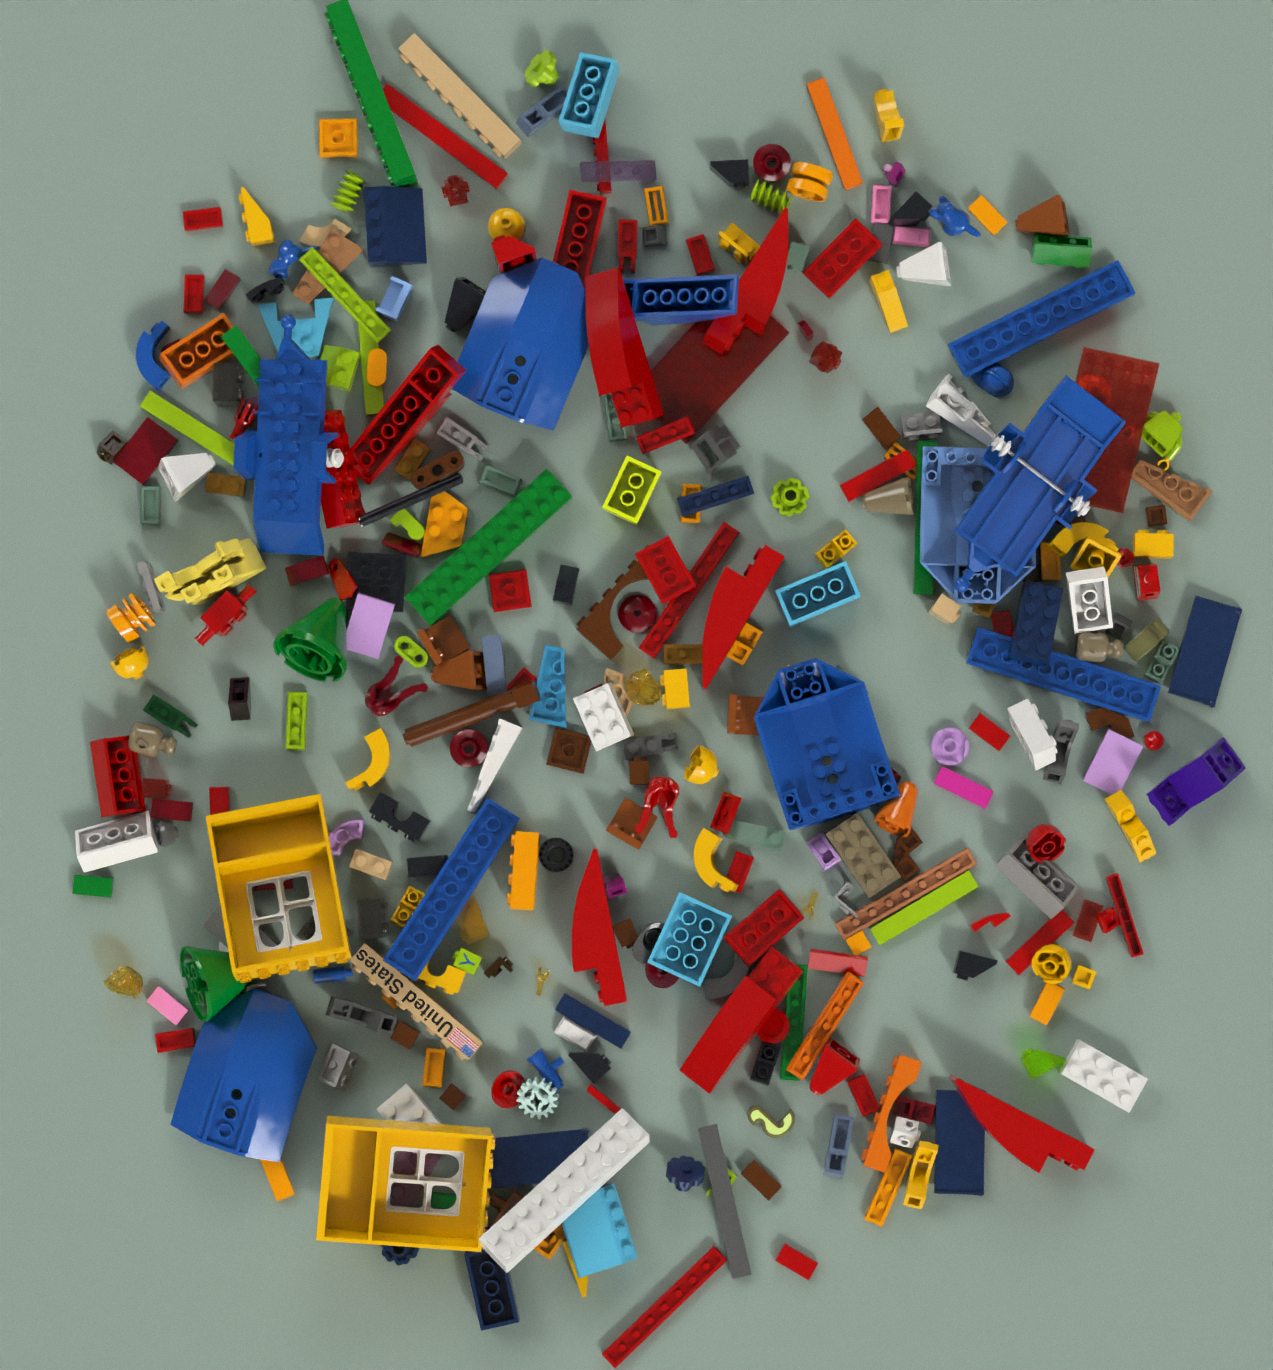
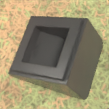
(654, 235)
(1120, 626)

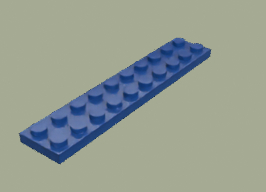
(1041, 319)
(1067, 677)
(451, 889)

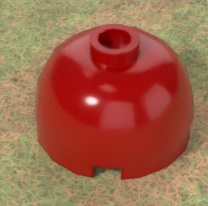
(1045, 843)

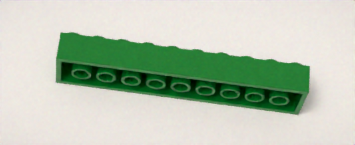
(370, 91)
(488, 547)

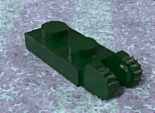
(168, 715)

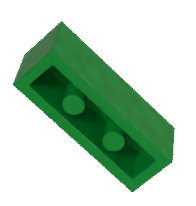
(1061, 250)

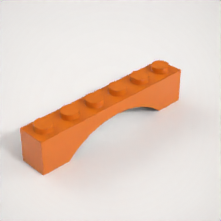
(904, 1073)

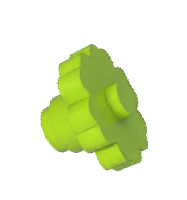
(542, 69)
(789, 497)

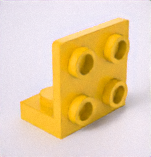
(738, 244)

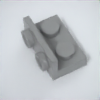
(921, 425)
(338, 1067)

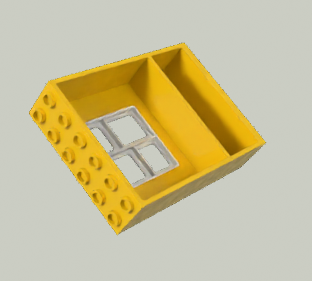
(269, 847)
(360, 1177)

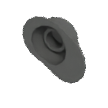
(646, 941)

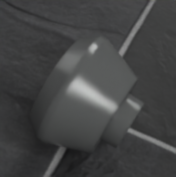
(166, 833)

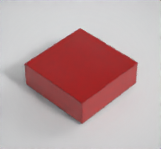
(1108, 920)

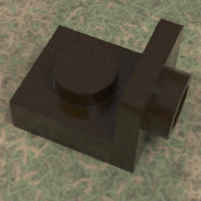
(111, 447)
(494, 969)

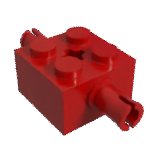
(225, 614)

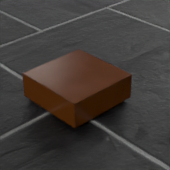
(1156, 515)
(452, 1096)

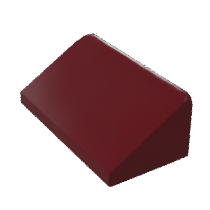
(222, 289)
(402, 544)

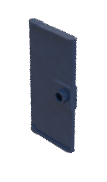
(1204, 651)
(960, 1149)
(532, 1156)

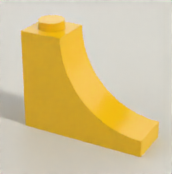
(887, 115)

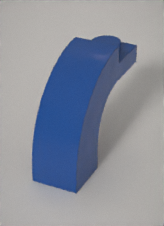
(146, 356)

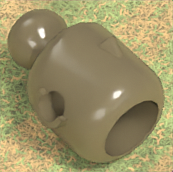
(1095, 646)
(150, 740)

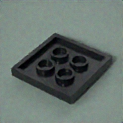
(378, 577)

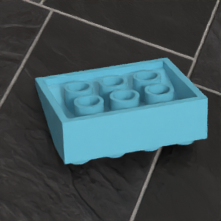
(689, 939)
(599, 1233)

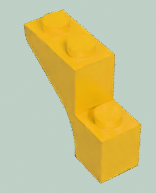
(1130, 824)

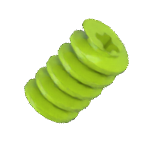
(349, 190)
(769, 197)

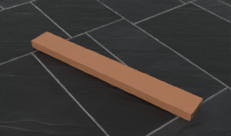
(906, 893)

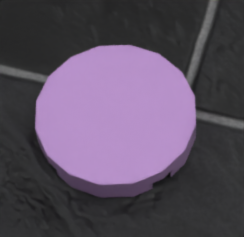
(949, 746)

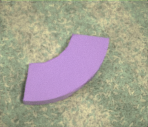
(344, 834)

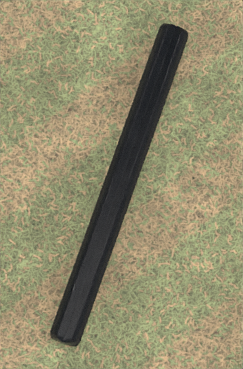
(410, 499)

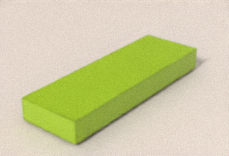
(296, 720)

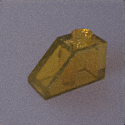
(473, 925)

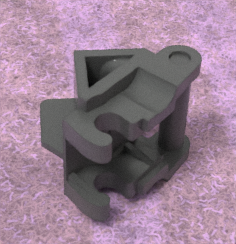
(721, 444)

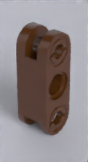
(448, 470)

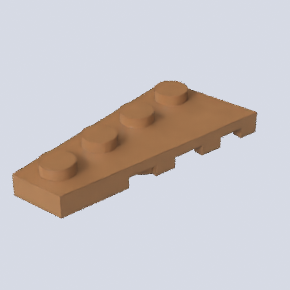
(338, 253)
(1173, 491)

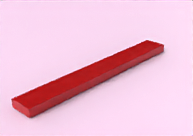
(444, 138)
(678, 606)
(664, 1306)

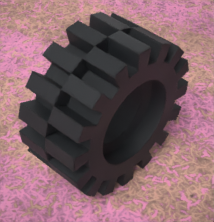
(544, 854)

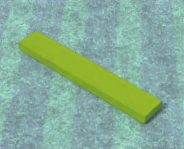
(345, 295)
(372, 395)
(189, 426)
(924, 907)

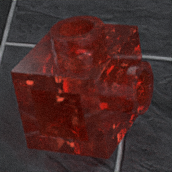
(457, 196)
(826, 357)

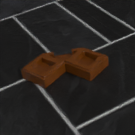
(1103, 717)
(901, 859)

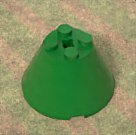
(208, 980)

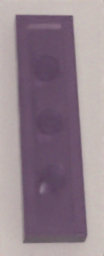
(618, 171)

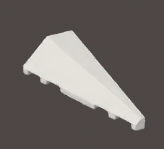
(953, 406)
(499, 749)

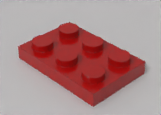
(665, 570)

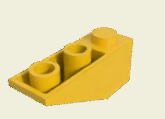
(259, 226)

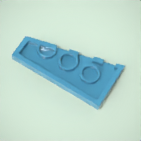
(551, 686)

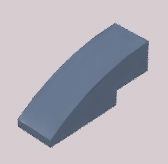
(542, 112)
(494, 665)
(838, 1146)

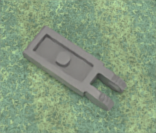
(460, 437)
(155, 602)

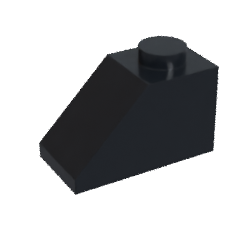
(732, 172)
(911, 212)
(566, 585)
(239, 699)
(971, 965)
(591, 1064)

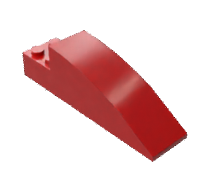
(756, 289)
(617, 350)
(406, 413)
(732, 606)
(594, 935)
(740, 1019)
(1020, 1133)

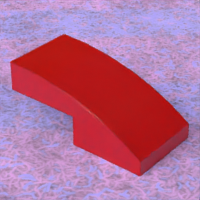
(994, 919)

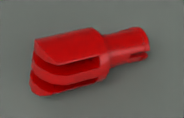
(243, 421)

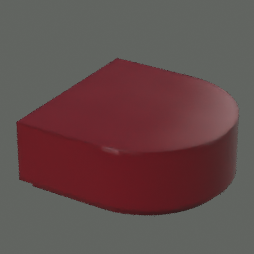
(805, 330)

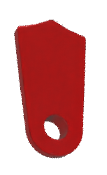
(342, 579)

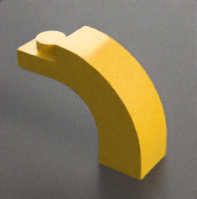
(1066, 538)
(379, 764)
(704, 861)
(919, 1174)

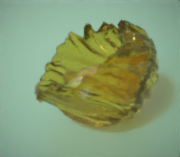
(643, 688)
(125, 981)

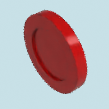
(775, 1028)

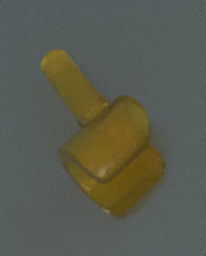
(810, 906)
(541, 977)

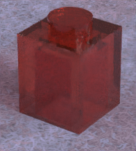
(156, 788)

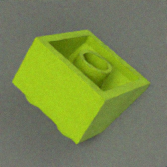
(341, 366)

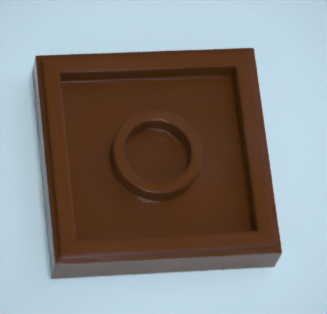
(569, 750)

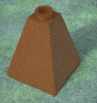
(1045, 218)
(462, 671)

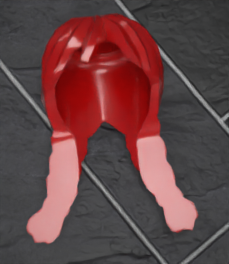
(664, 793)

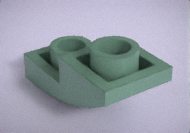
(1161, 662)

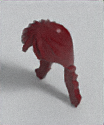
(380, 699)

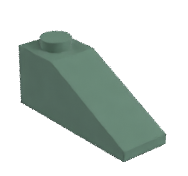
(756, 835)

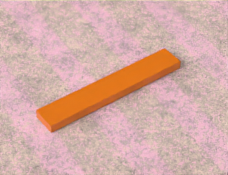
(834, 134)
(824, 1025)

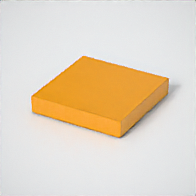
(338, 138)

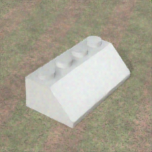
(115, 841)

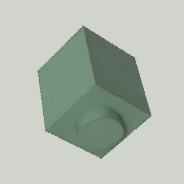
(797, 257)

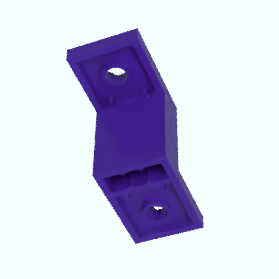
(1195, 781)

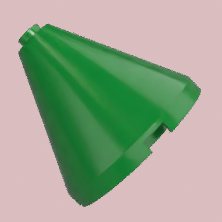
(316, 642)

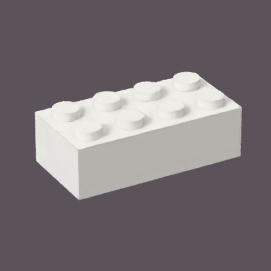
(1103, 1075)

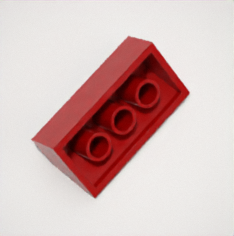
(511, 253)
(117, 777)

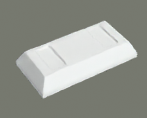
(575, 1033)

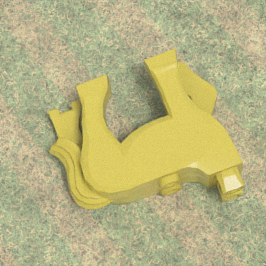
(215, 574)

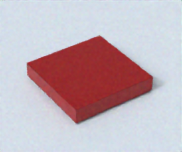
(510, 590)

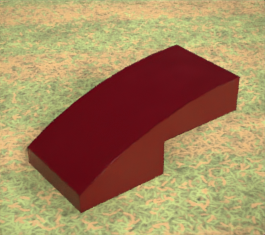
(307, 570)
(171, 810)
(914, 1110)

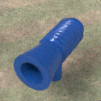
(547, 1070)

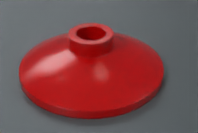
(508, 1097)

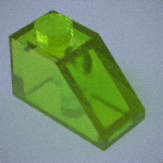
(1038, 1062)

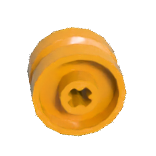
(809, 181)

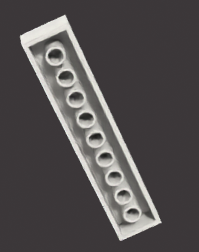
(564, 1190)

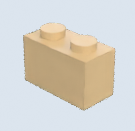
(945, 610)
(371, 864)

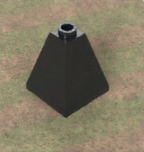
(463, 303)

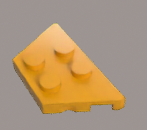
(444, 525)

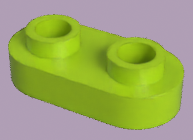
(411, 652)

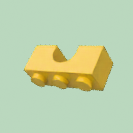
(449, 981)

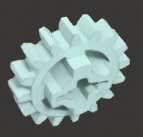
(544, 1095)

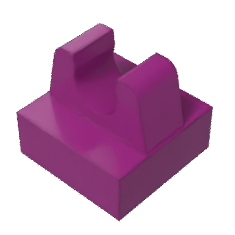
(894, 173)
(615, 887)

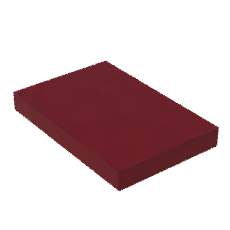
(144, 450)

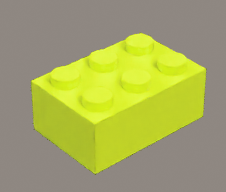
(631, 490)

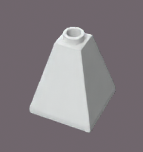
(927, 266)
(184, 472)

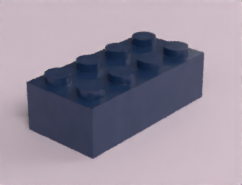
(1035, 623)
(491, 1291)

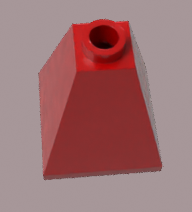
(833, 1067)

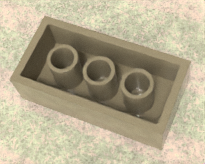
(862, 855)

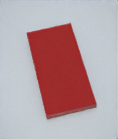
(842, 258)
(763, 927)

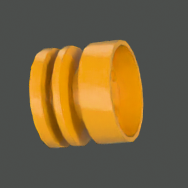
(131, 617)

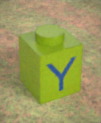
(467, 960)

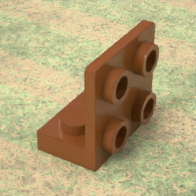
(443, 640)
(741, 714)
(624, 822)

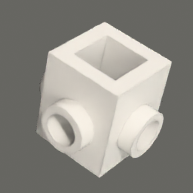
(905, 1132)

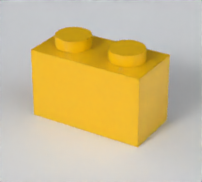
(1153, 544)
(676, 689)

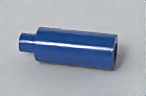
(331, 974)

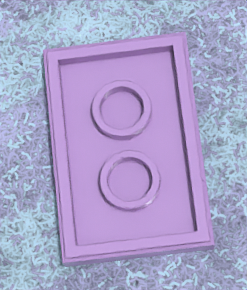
(368, 625)
(1112, 762)

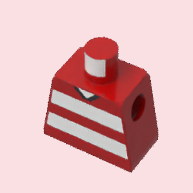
(1146, 581)

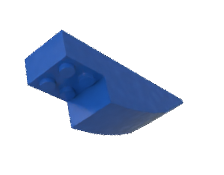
(682, 298)

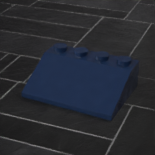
(395, 226)

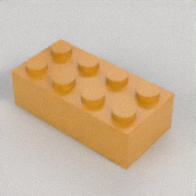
(524, 870)

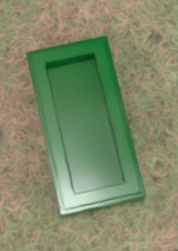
(93, 886)

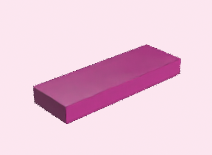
(963, 787)

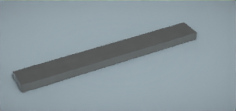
(724, 1201)

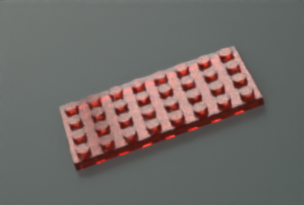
(700, 381)
(1125, 388)

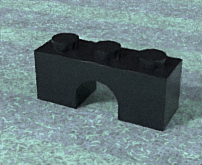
(383, 810)

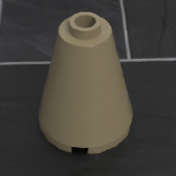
(891, 498)

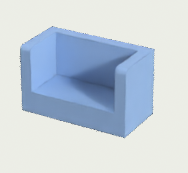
(395, 299)

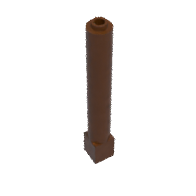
(518, 696)

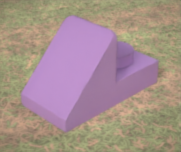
(823, 851)

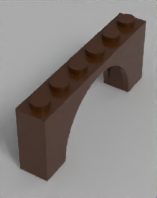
(597, 625)

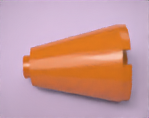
(898, 812)

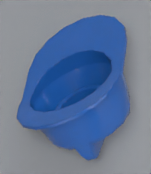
(995, 380)

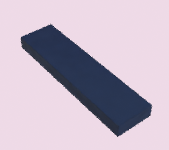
(715, 496)
(593, 1020)

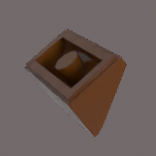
(881, 428)

